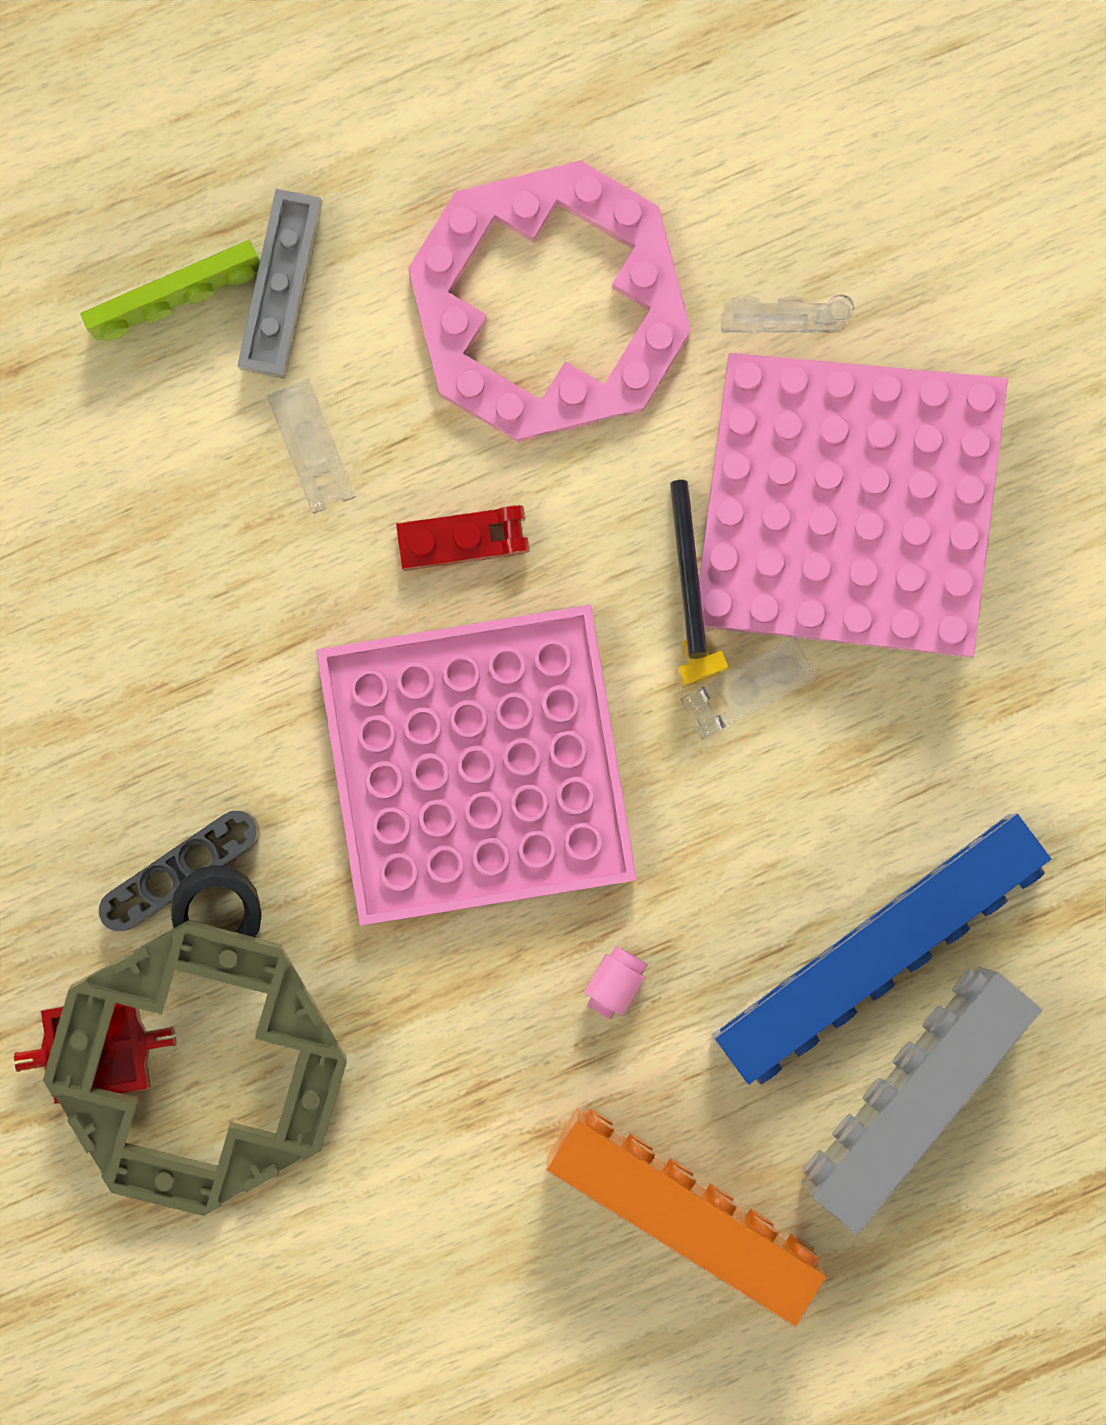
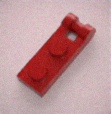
(461, 538)

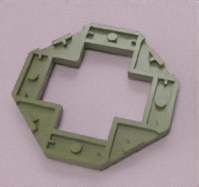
(143, 982)

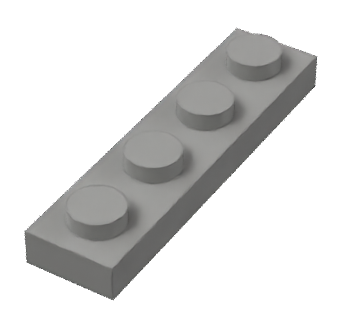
(280, 283)

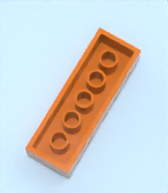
(685, 1216)

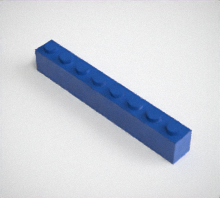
(881, 948)

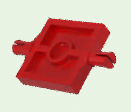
(124, 1052)

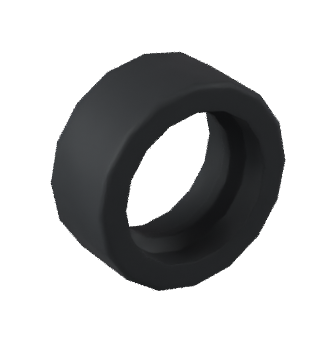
(221, 877)

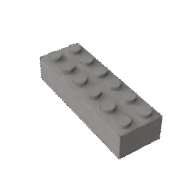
(918, 1096)

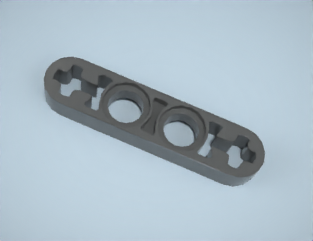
(176, 866)

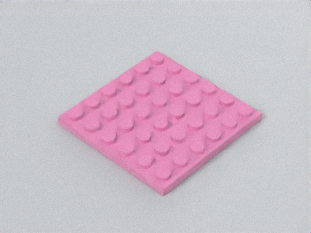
(851, 503)
(476, 765)

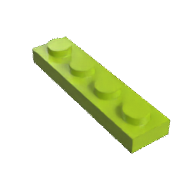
(157, 298)

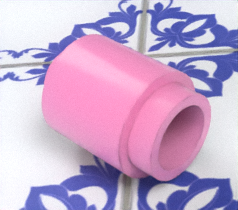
(615, 983)

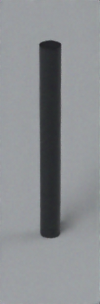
(688, 569)

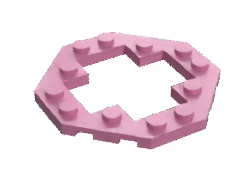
(525, 206)

